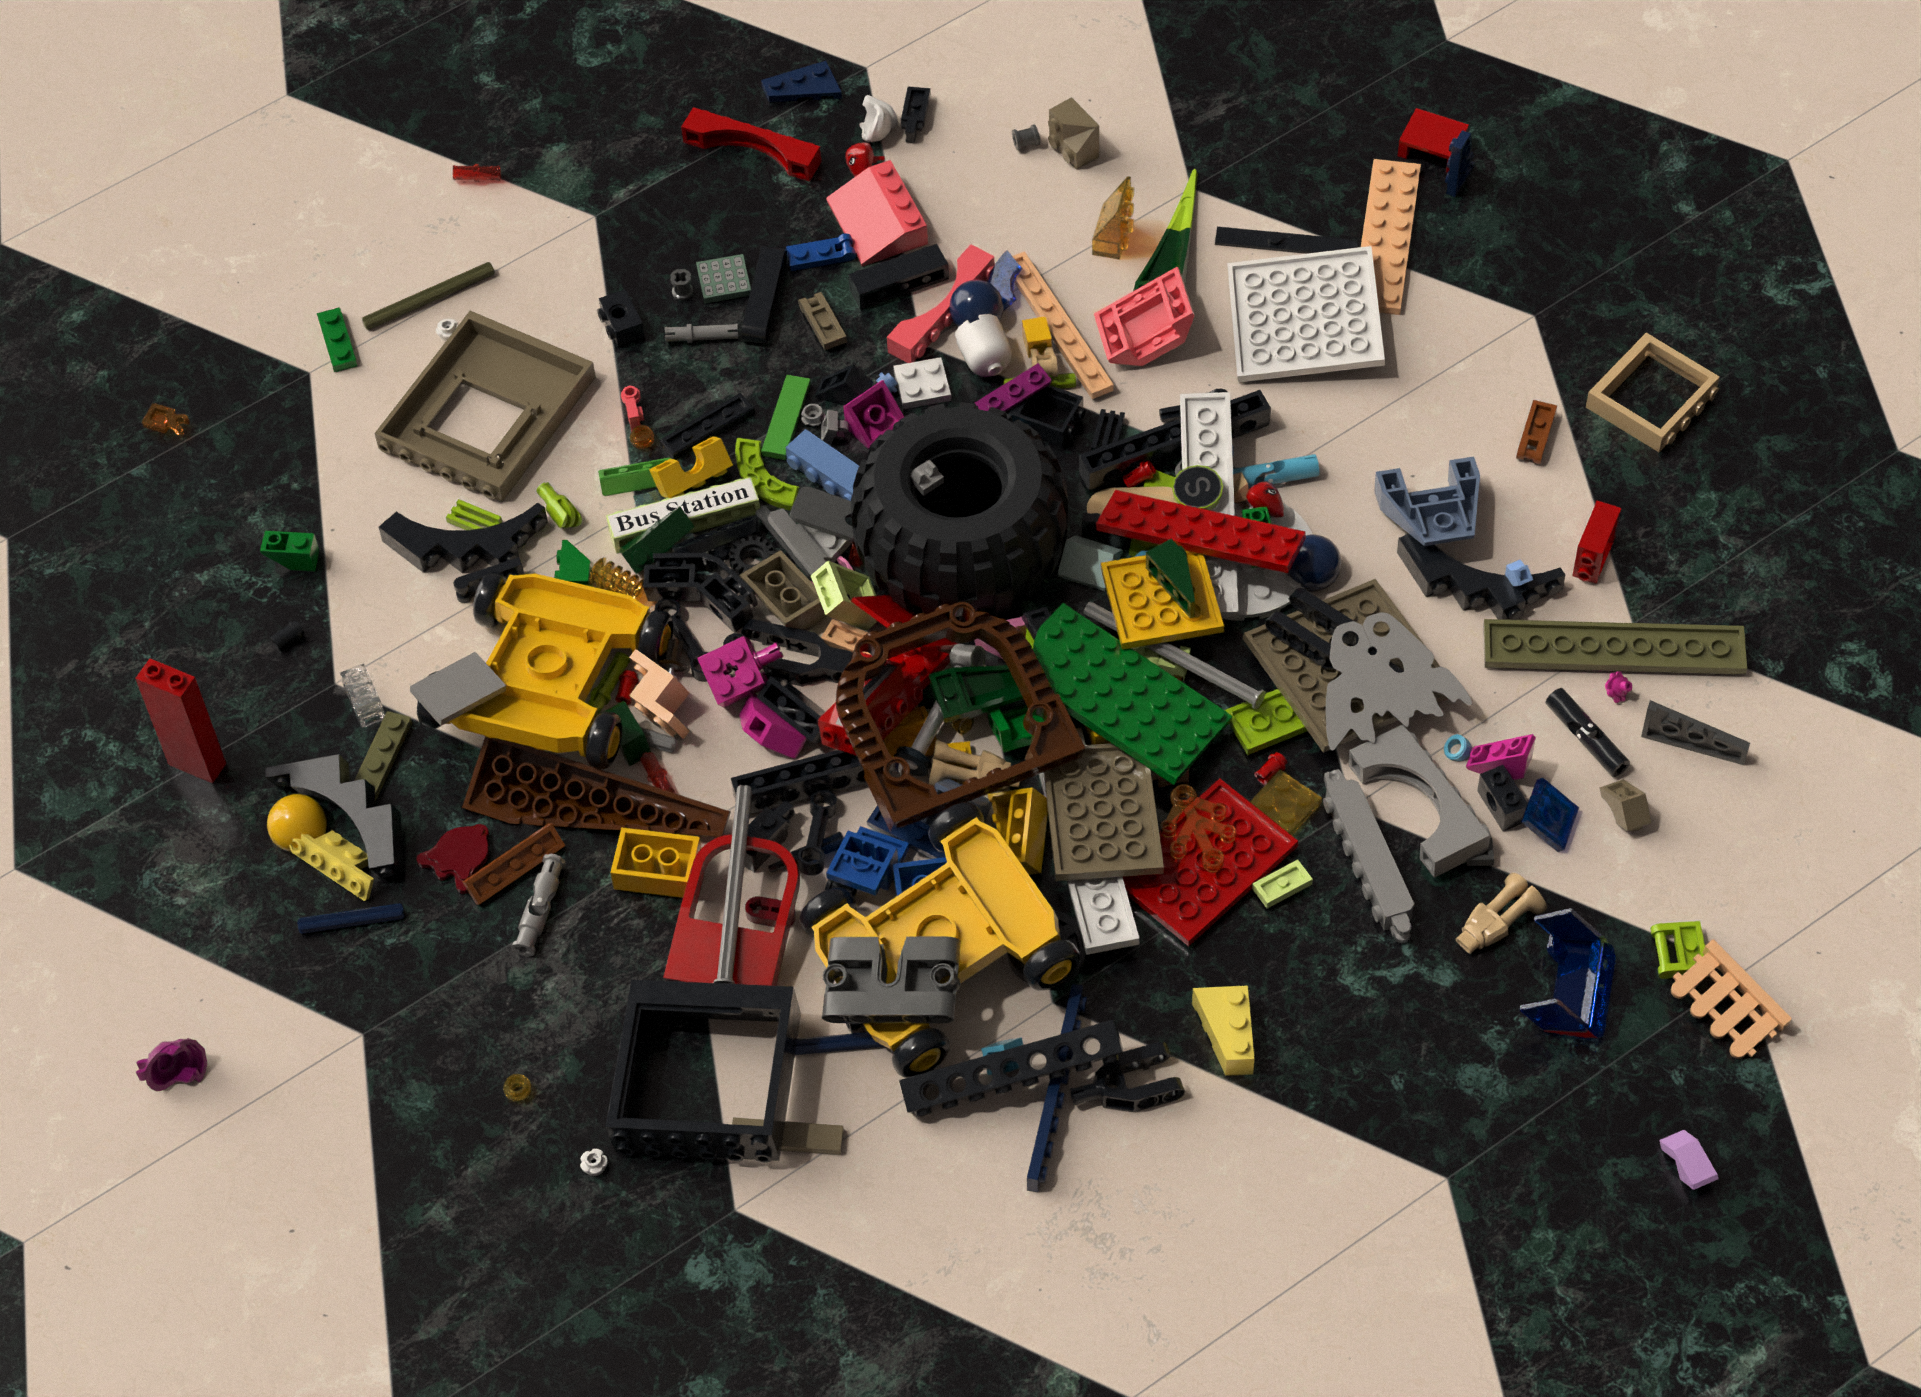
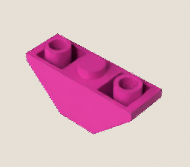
(769, 728)
(1512, 753)

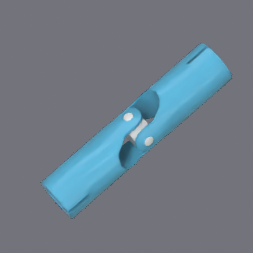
(1285, 470)

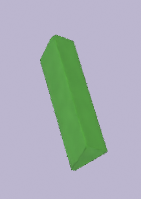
(628, 477)

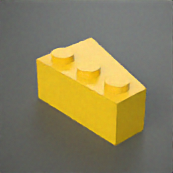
(1022, 824)

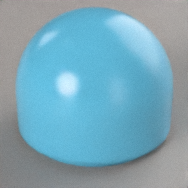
(1464, 751)

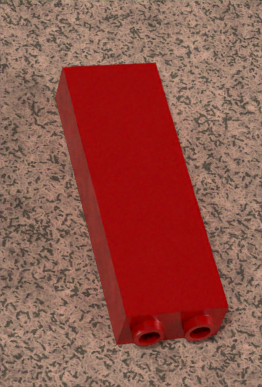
(181, 720)

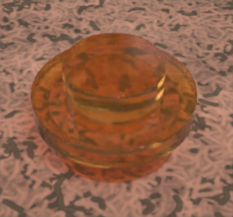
(642, 437)

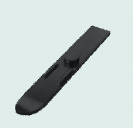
(1279, 241)

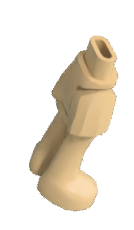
(983, 764)
(1484, 923)

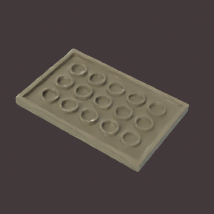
(1103, 816)

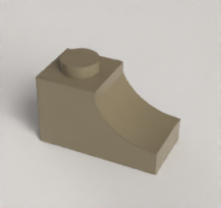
(1627, 805)

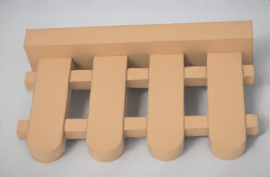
(1725, 986)

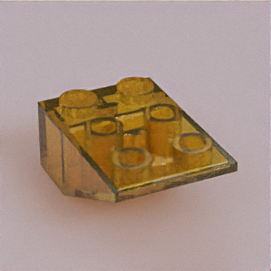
(1115, 222)

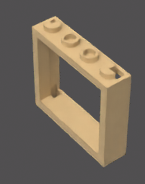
(1656, 438)

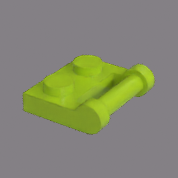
(1687, 941)

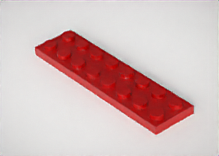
(1201, 531)

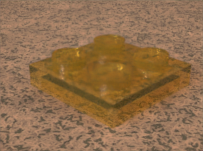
(1286, 801)

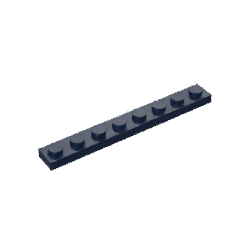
(1055, 1097)

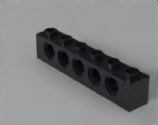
(801, 779)

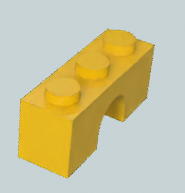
(710, 461)

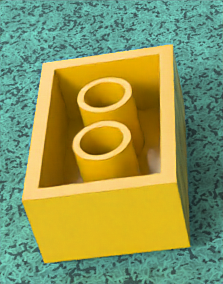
(653, 862)

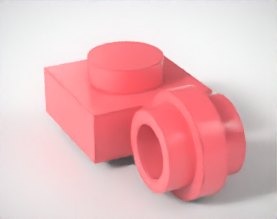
(630, 397)

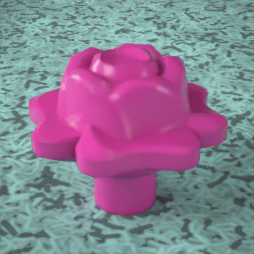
(1618, 687)

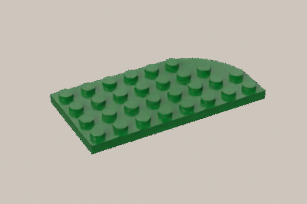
(1126, 695)

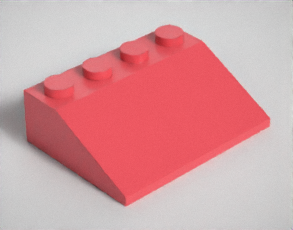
(878, 214)

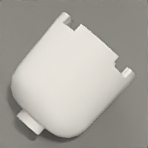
(984, 345)

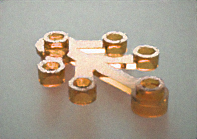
(1196, 825)

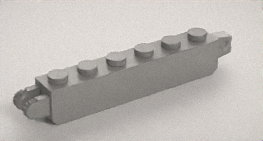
(1369, 854)

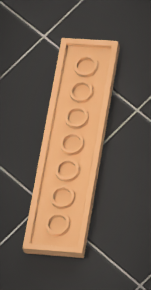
(1390, 227)

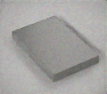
(458, 688)

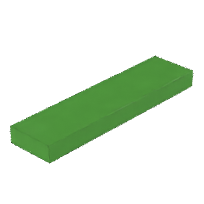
(786, 416)

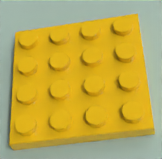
(1148, 613)

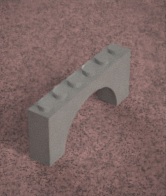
(1401, 758)

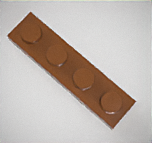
(513, 863)

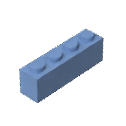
(822, 464)

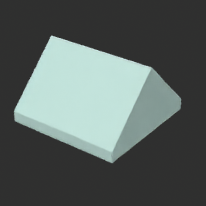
(1083, 561)

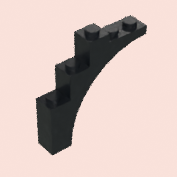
(461, 548)
(1472, 587)

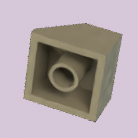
(1073, 133)

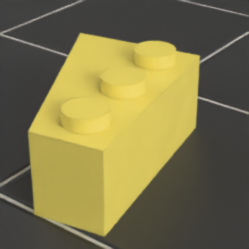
(1228, 1025)

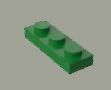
(337, 339)

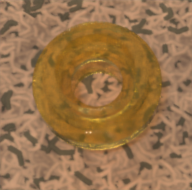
(514, 1081)

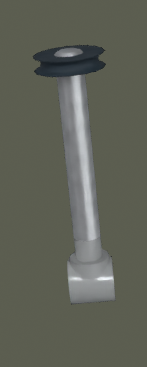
(960, 656)

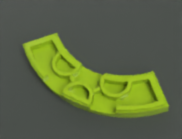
(766, 486)

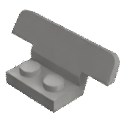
(808, 544)

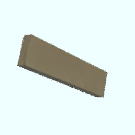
(805, 1136)

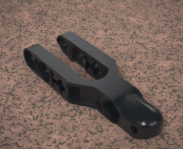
(1311, 644)
(827, 668)

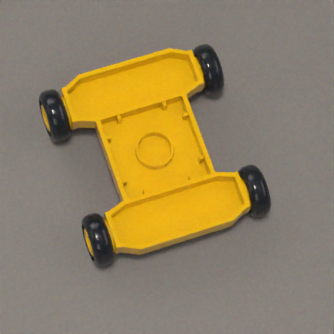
(551, 659)
(974, 897)

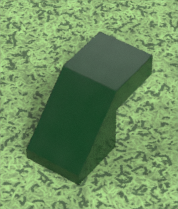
(633, 739)

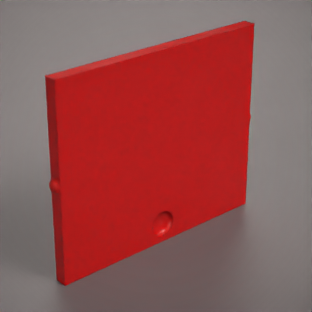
(888, 612)

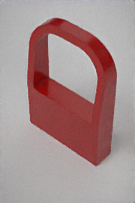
(698, 942)

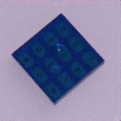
(1550, 814)

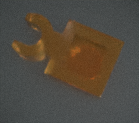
(162, 418)

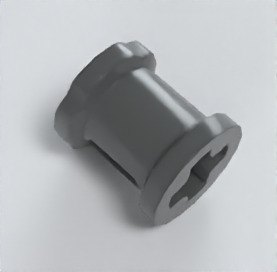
(1025, 137)
(682, 288)

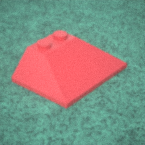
(1146, 321)

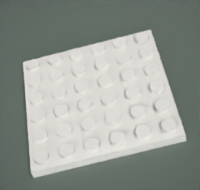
(1305, 314)

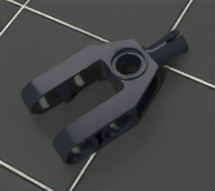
(1137, 1097)

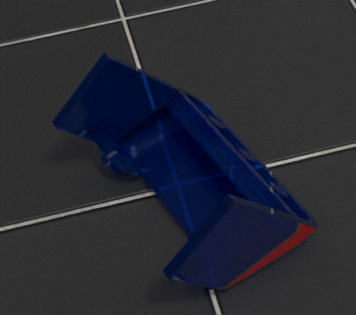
(1581, 980)

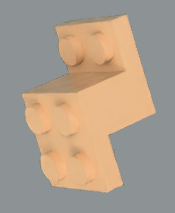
(658, 695)

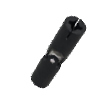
(1585, 729)

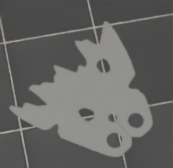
(1378, 684)

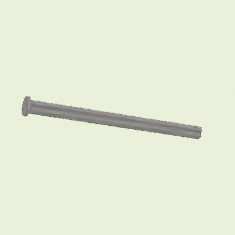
(1187, 661)
(734, 885)

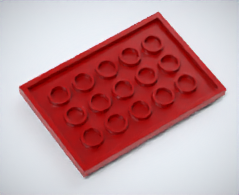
(1190, 897)

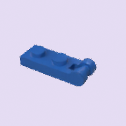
(821, 252)

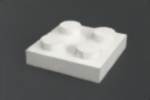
(922, 383)

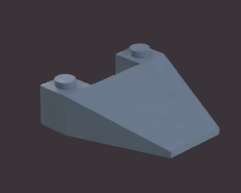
(1436, 513)

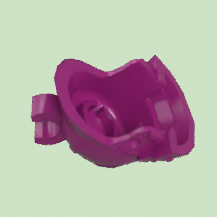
(173, 1062)

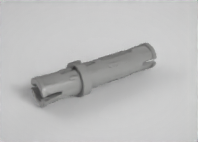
(701, 333)

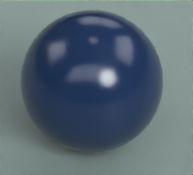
(975, 299)
(1316, 563)

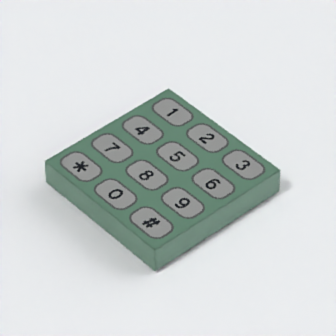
(723, 278)

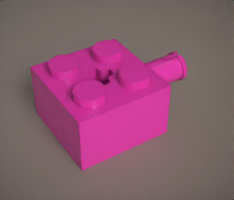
(750, 673)

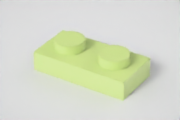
(1282, 884)

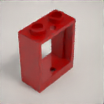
(1596, 542)

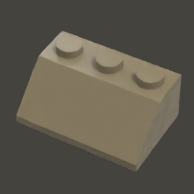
(785, 591)

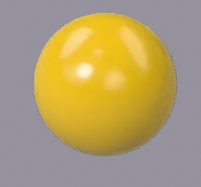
(295, 816)

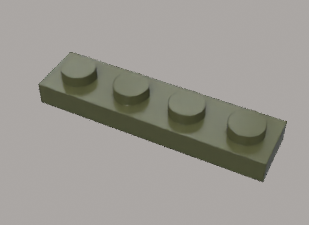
(384, 750)

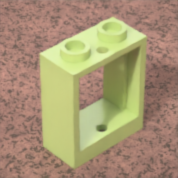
(833, 585)

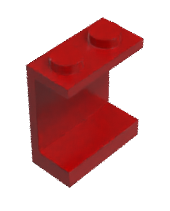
(1430, 134)

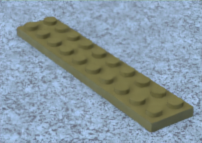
(1614, 646)

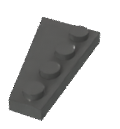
(1690, 734)

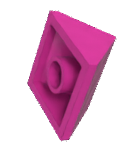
(872, 413)

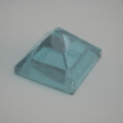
(646, 498)

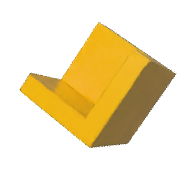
(1036, 335)

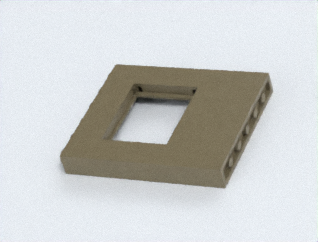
(505, 366)

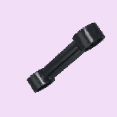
(682, 633)
(817, 832)

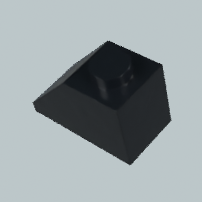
(843, 385)

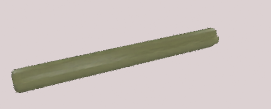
(428, 295)

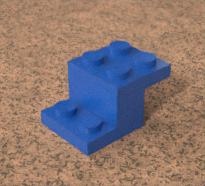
(867, 860)

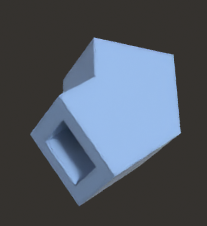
(1518, 573)

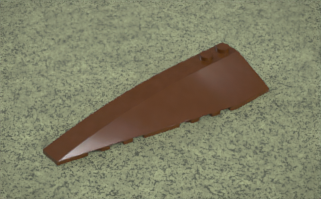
(545, 788)

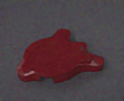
(458, 854)

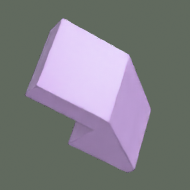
(1690, 1159)

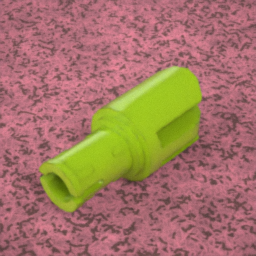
(559, 507)

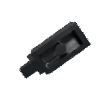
(770, 826)

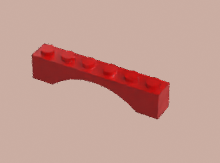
(711, 130)

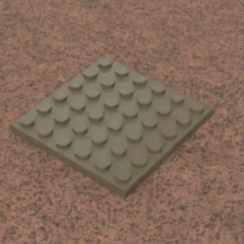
(1306, 682)

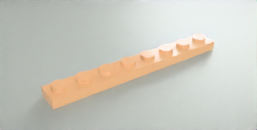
(1062, 329)

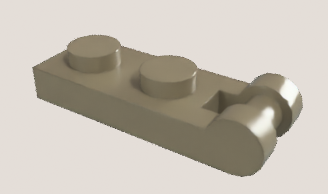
(822, 321)

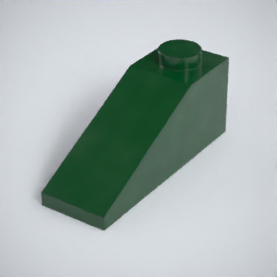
(656, 539)
(1171, 570)

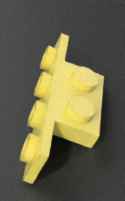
(336, 860)

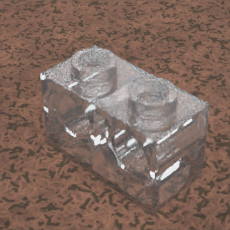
(362, 695)

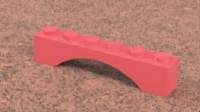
(914, 335)

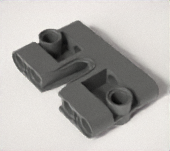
(911, 998)

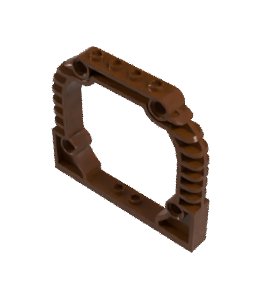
(907, 799)

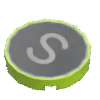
(1197, 487)

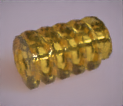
(614, 579)

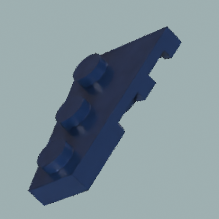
(804, 82)
(1459, 162)

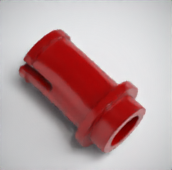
(1144, 471)
(628, 680)
(1271, 767)

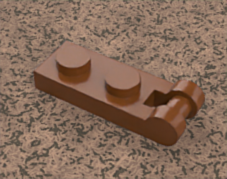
(1537, 431)

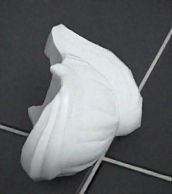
(878, 120)

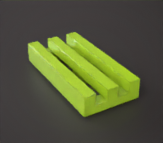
(474, 514)

